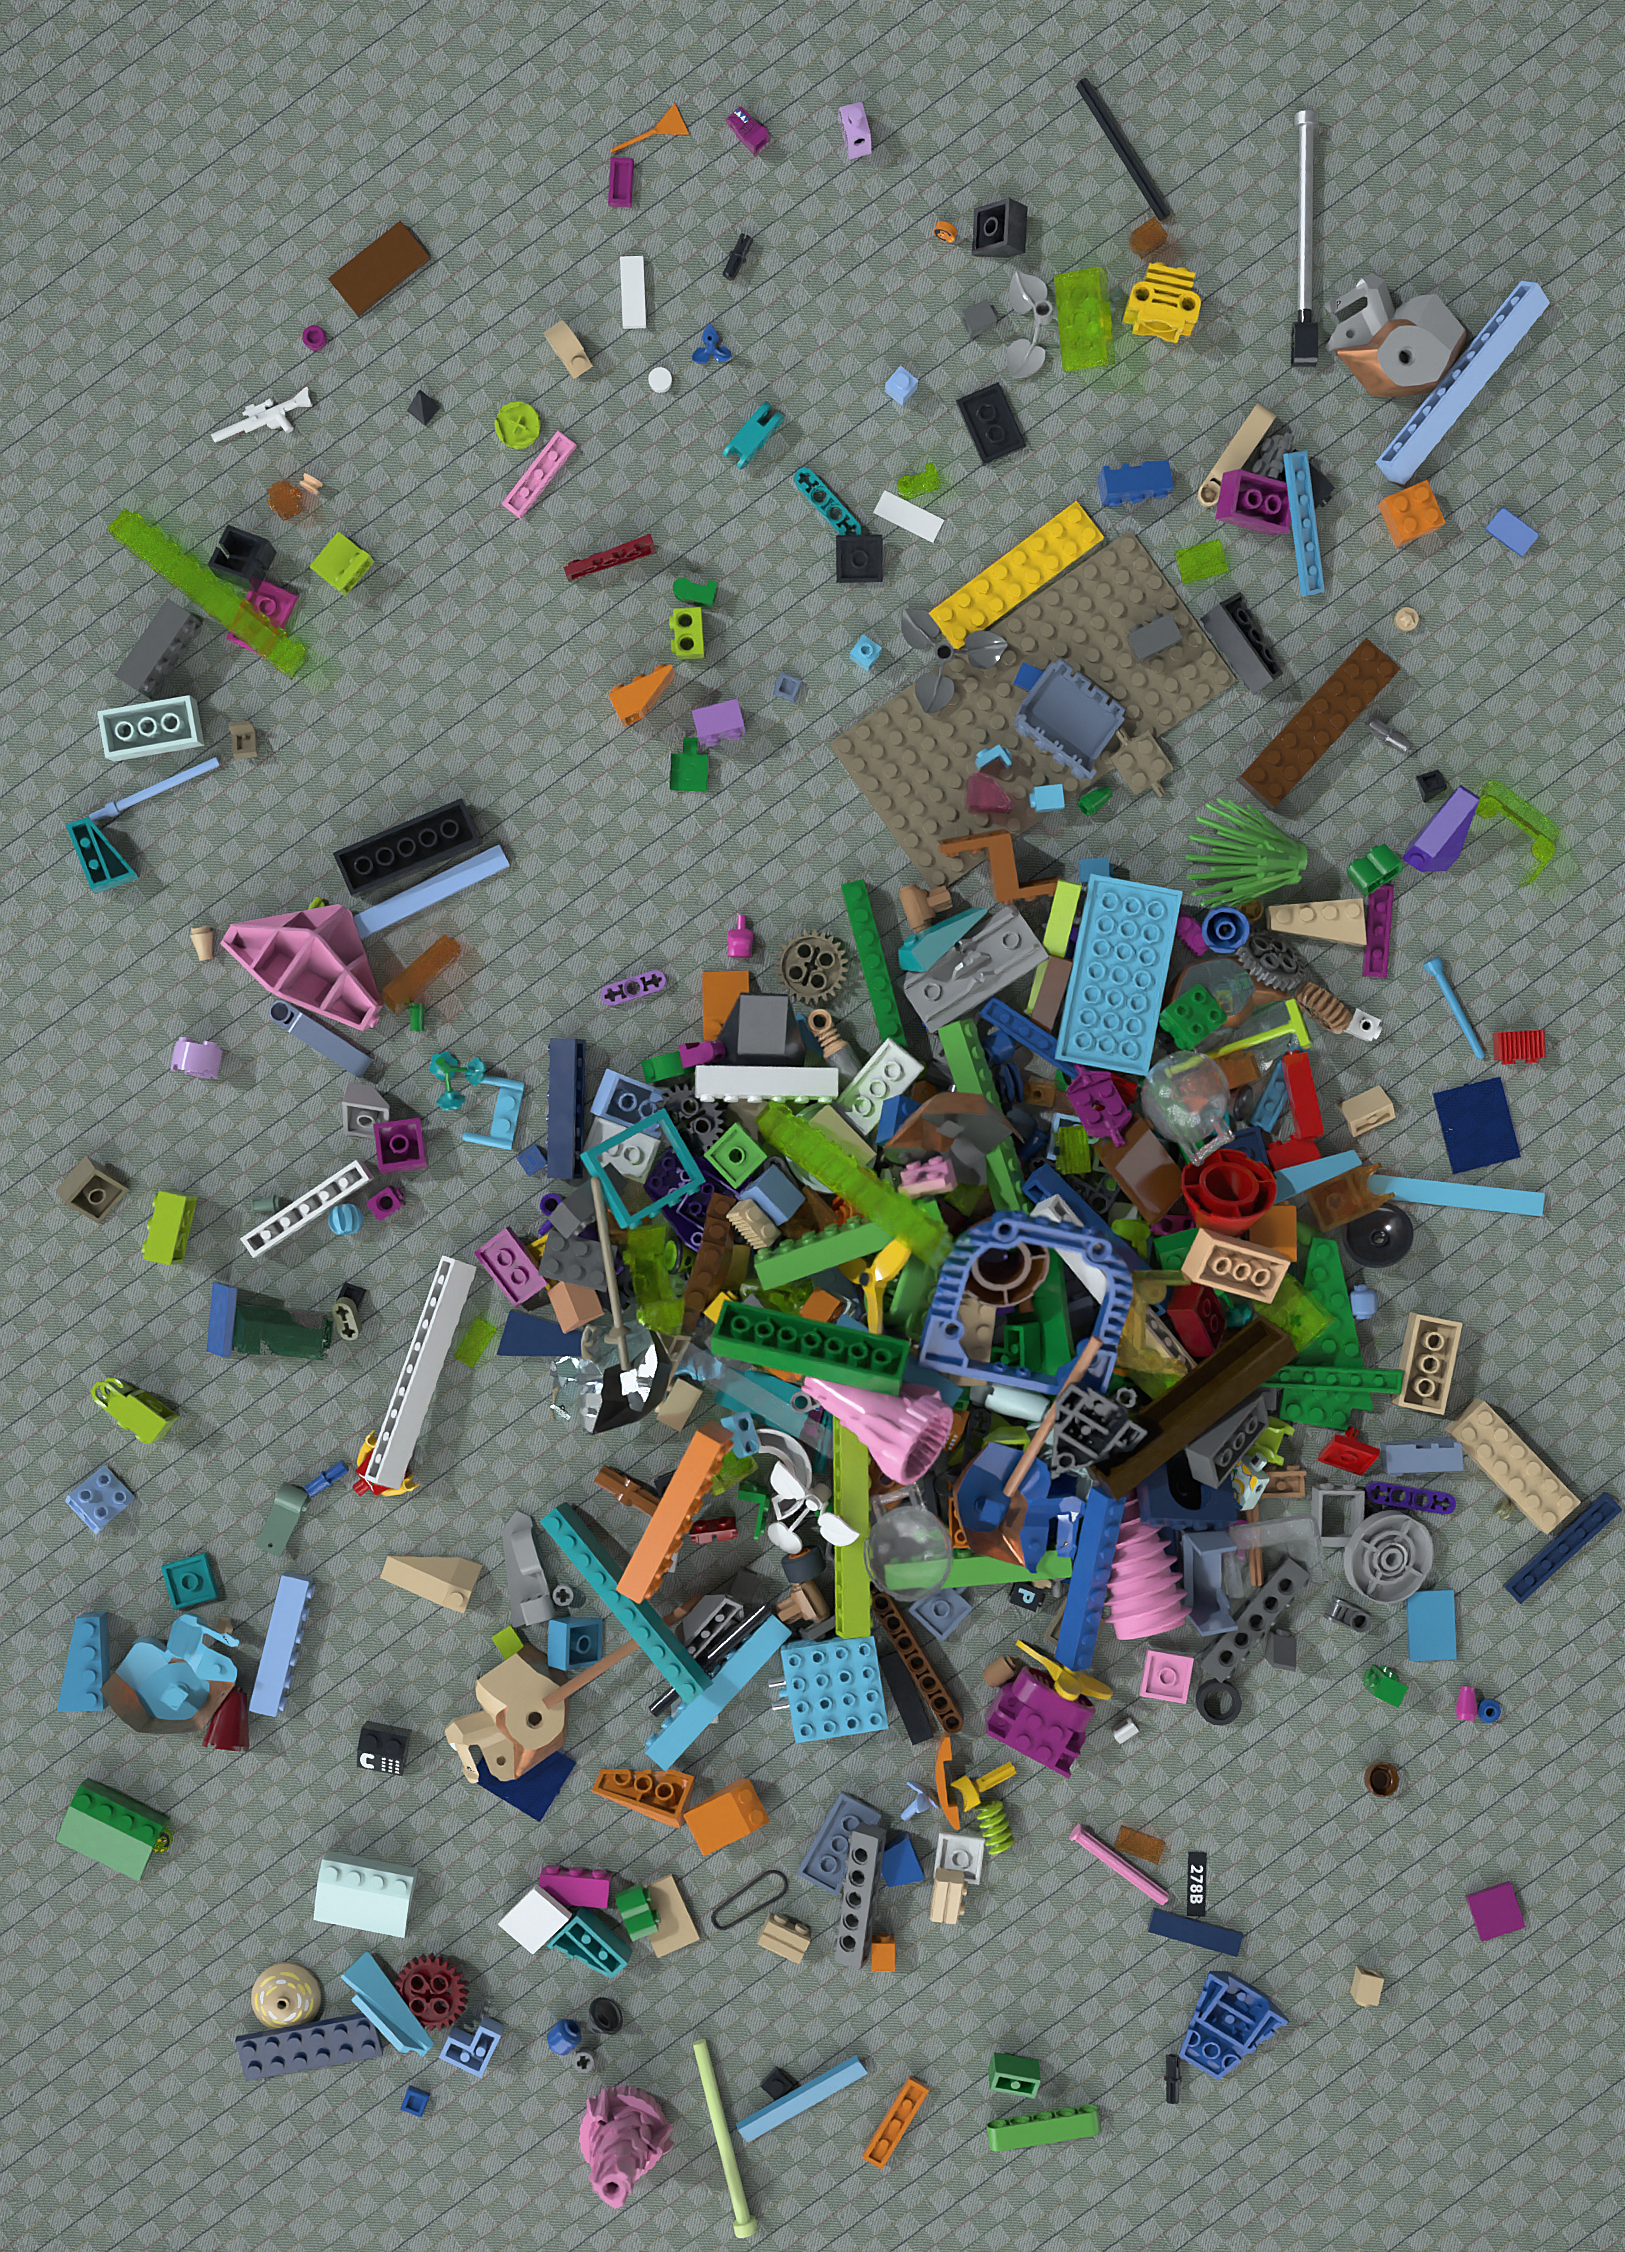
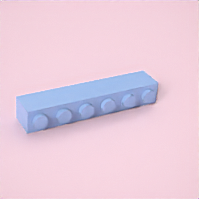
(281, 1644)

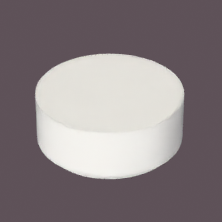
(660, 380)

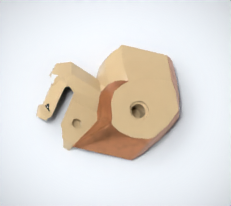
(514, 1724)

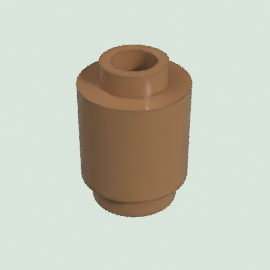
(999, 1671)

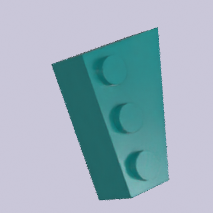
(98, 858)
(591, 1942)

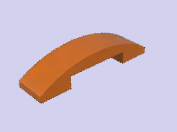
(944, 1754)

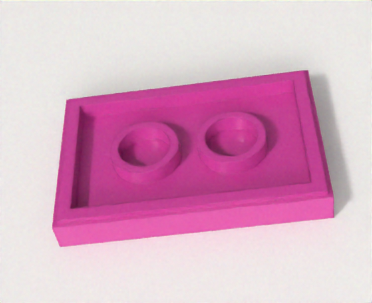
(271, 601)

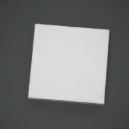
(960, 1853)

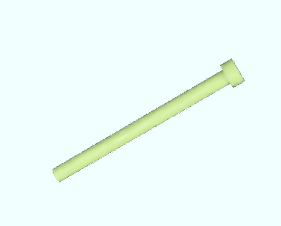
(745, 2224)

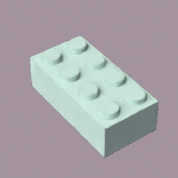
(150, 728)

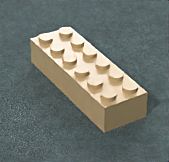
(1512, 1466)

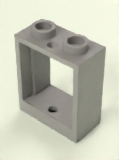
(1357, 1511)

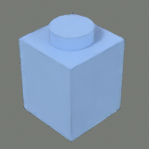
(901, 385)

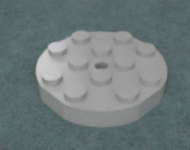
(1408, 1560)

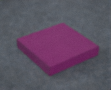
(1495, 1911)

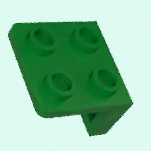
(1192, 1017)
(752, 1492)

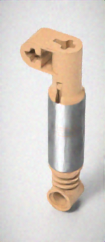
(837, 1051)

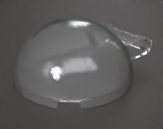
(1186, 1102)
(907, 1548)

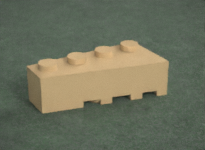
(1328, 920)

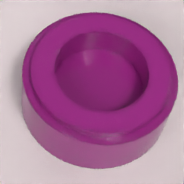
(314, 338)

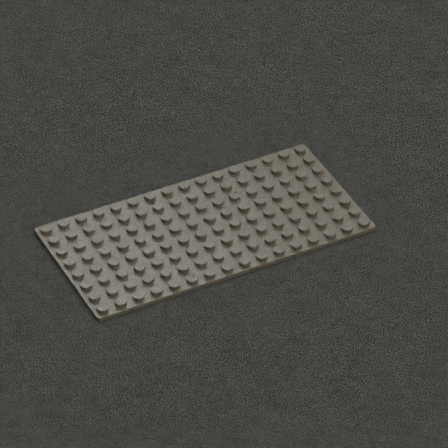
(919, 762)

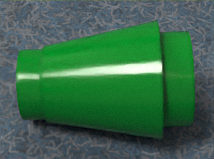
(1094, 800)

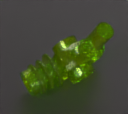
(1135, 1231)

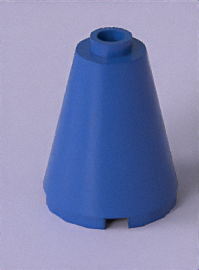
(1225, 929)

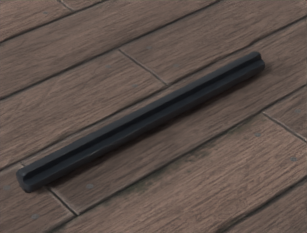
(1123, 149)
(716, 1653)

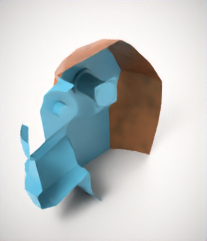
(172, 1685)

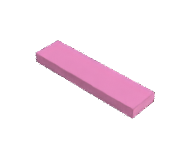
(539, 474)

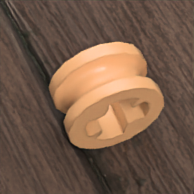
(310, 483)

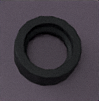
(1229, 1716)

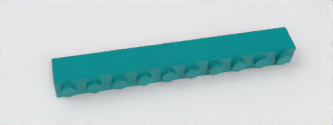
(638, 1619)

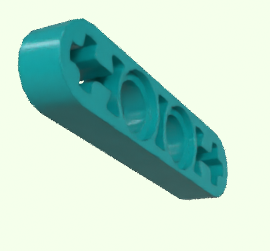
(830, 502)

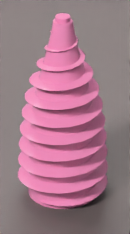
(1140, 1580)

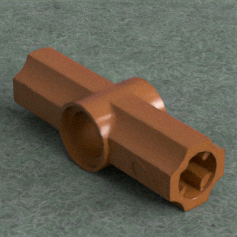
(627, 1490)

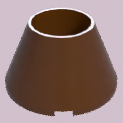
(1010, 1280)

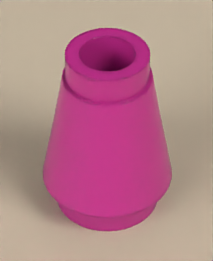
(1466, 1704)

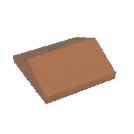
(574, 1305)

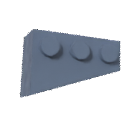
(1421, 1456)

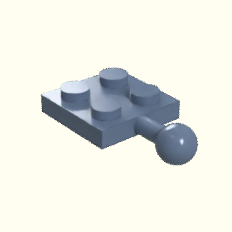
(942, 1611)

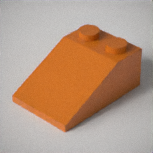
(719, 997)
(726, 1816)

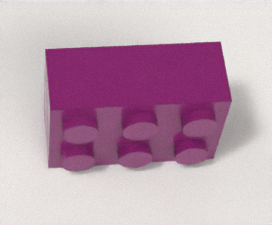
(1254, 502)

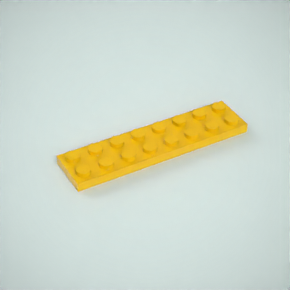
(1017, 575)

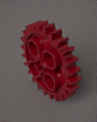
(430, 1970)

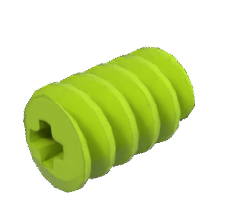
(996, 1826)

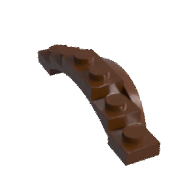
(711, 1260)

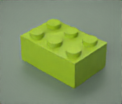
(169, 1227)

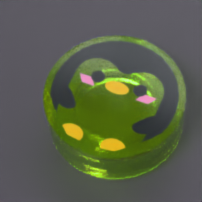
(164, 1842)

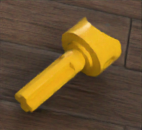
(971, 1790)

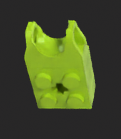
(135, 1410)

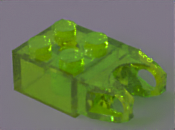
(1288, 1303)

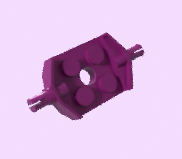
(1093, 1089)

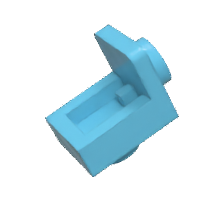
(987, 756)

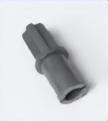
(1388, 735)

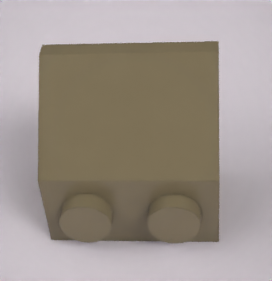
(744, 1113)
(91, 1189)

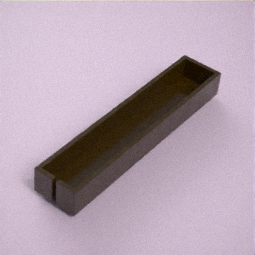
(1197, 1403)

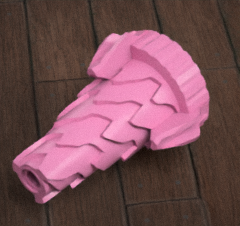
(900, 1431)
(622, 2140)

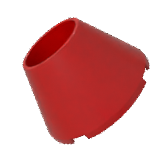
(1228, 1192)

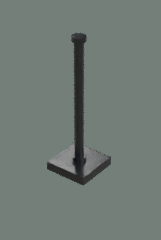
(929, 1497)

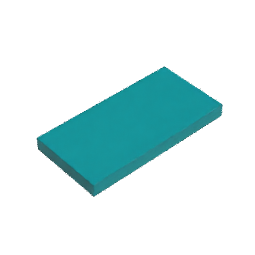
(771, 1384)

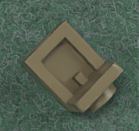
(244, 739)

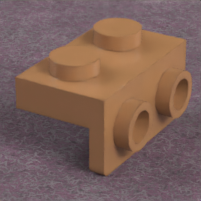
(1284, 1481)

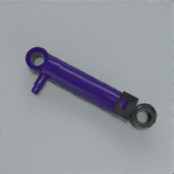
(621, 1270)

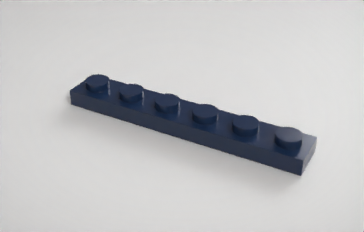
(1562, 1547)

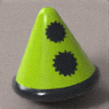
(678, 1255)

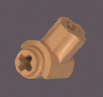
(922, 905)
(804, 1602)

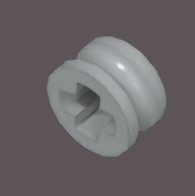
(557, 1598)
(579, 2065)

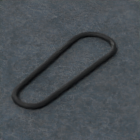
(756, 1909)

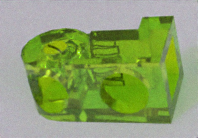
(919, 484)

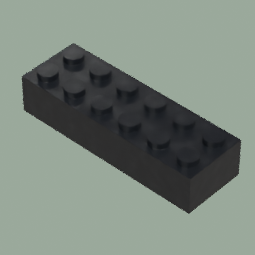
(408, 848)

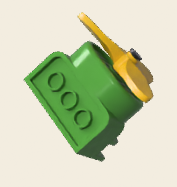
(896, 1288)

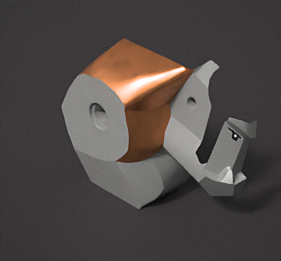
(1399, 348)

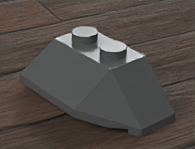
(709, 1624)

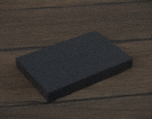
(990, 424)

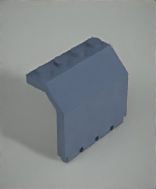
(1069, 718)

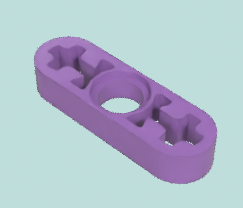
(648, 977)

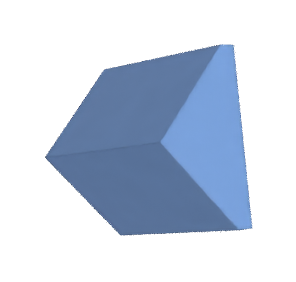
(774, 1195)

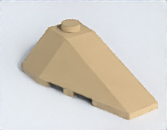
(436, 1578)

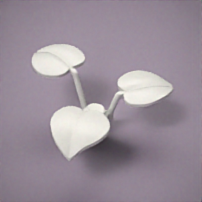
(833, 1527)

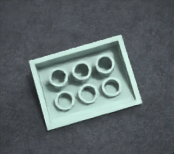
(364, 1893)

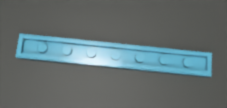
(1458, 1195)

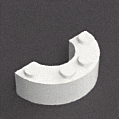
(796, 1460)

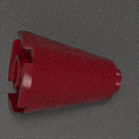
(230, 1723)

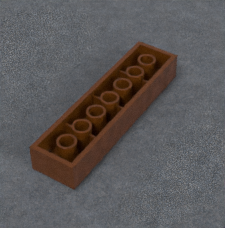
(1318, 724)

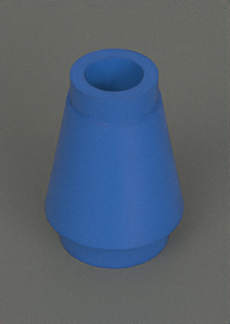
(1034, 1145)

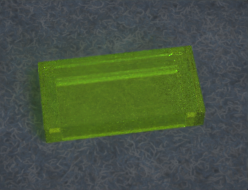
(475, 1342)

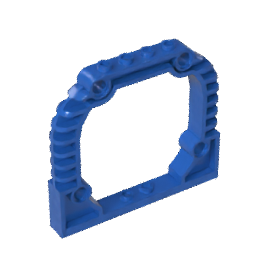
(941, 1346)

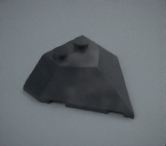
(1090, 1428)

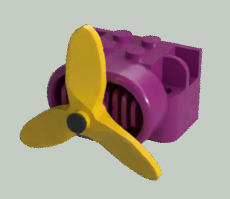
(1045, 1712)

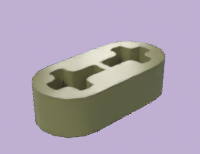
(344, 1319)

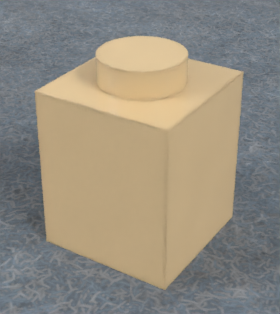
(1366, 1986)

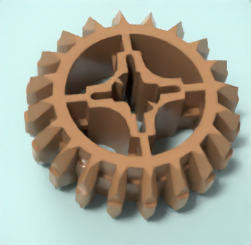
(1323, 1007)

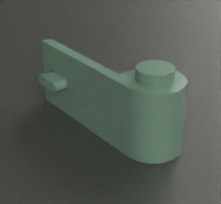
(283, 1518)

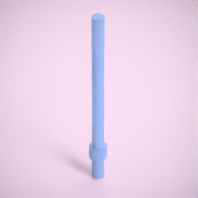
(113, 809)

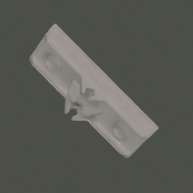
(974, 969)

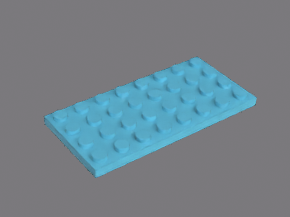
(1118, 975)

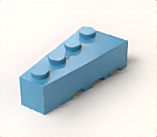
(86, 1665)

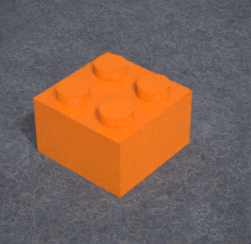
(1411, 513)

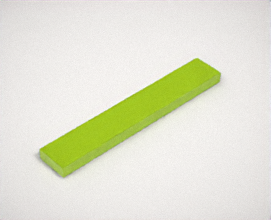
(1057, 930)

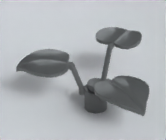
(937, 691)

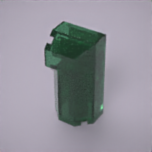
(281, 1331)

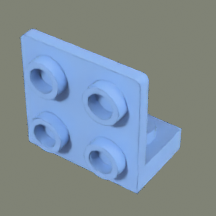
(99, 1499)

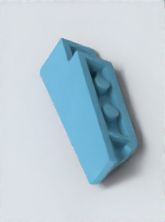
(1306, 1175)
(385, 2006)

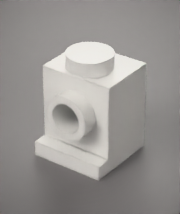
(1356, 1029)

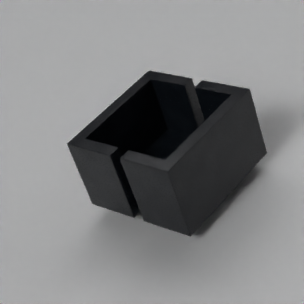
(246, 558)

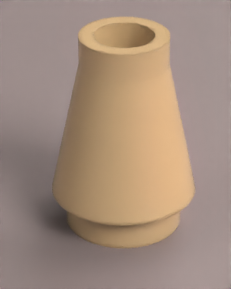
(203, 941)

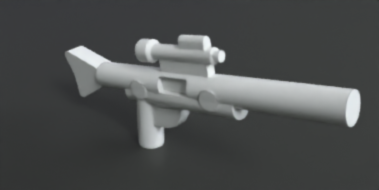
(259, 416)

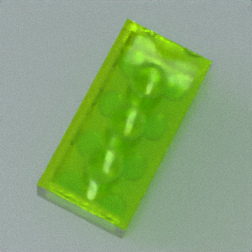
(1084, 320)

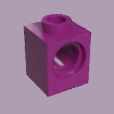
(377, 1207)

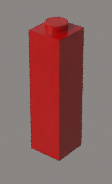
(1302, 1095)

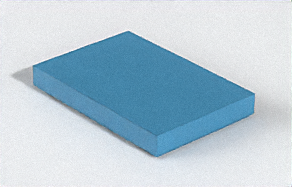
(1431, 1625)

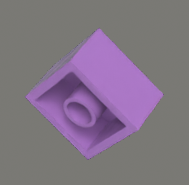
(719, 722)

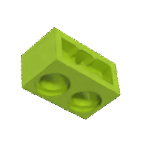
(693, 633)

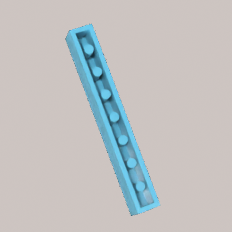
(727, 1681)

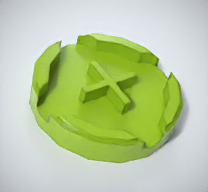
(517, 425)

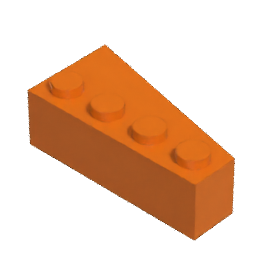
(820, 1307)

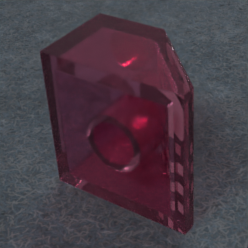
(985, 795)

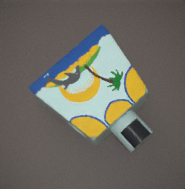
(1249, 1481)

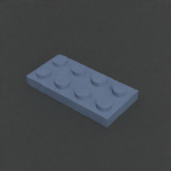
(827, 1854)

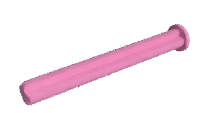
(1119, 1865)

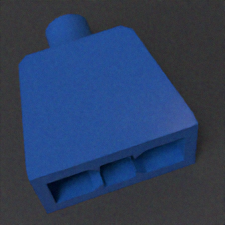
(901, 1862)

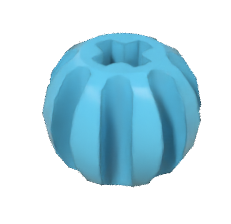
(345, 1219)

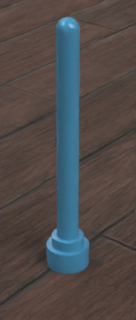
(1435, 968)

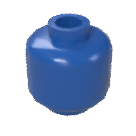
(998, 1047)
(564, 2036)

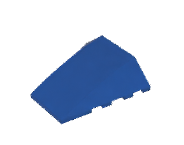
(1228, 2024)

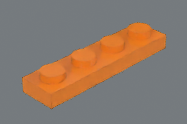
(895, 2122)

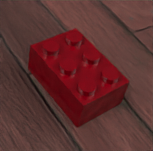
(1197, 1318)

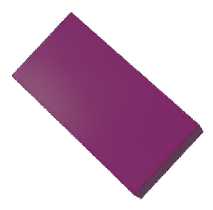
(621, 182)

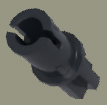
(737, 257)
(1172, 2078)

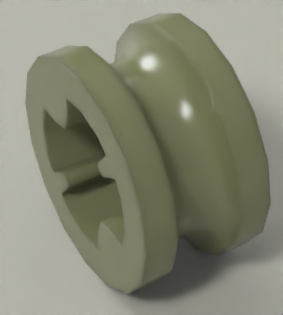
(1503, 1508)

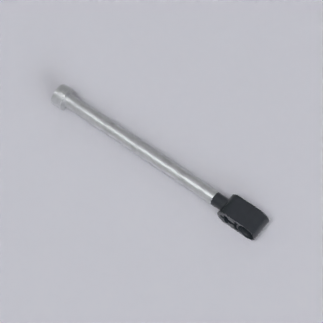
(1305, 332)

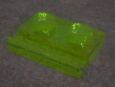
(1201, 562)
(1153, 1383)

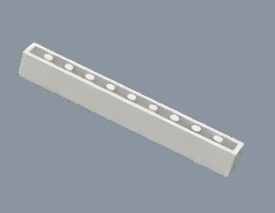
(1157, 1334)
(420, 1373)

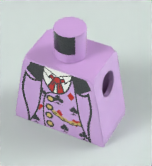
(854, 127)

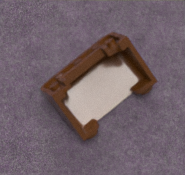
(1142, 1169)

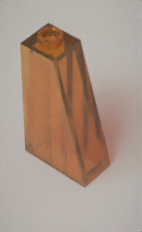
(420, 974)

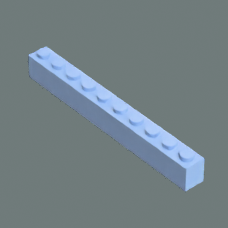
(1463, 382)

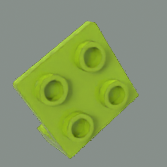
(342, 564)

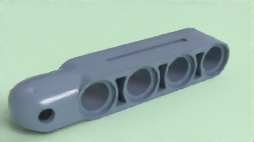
(320, 1037)

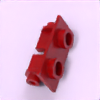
(723, 1528)

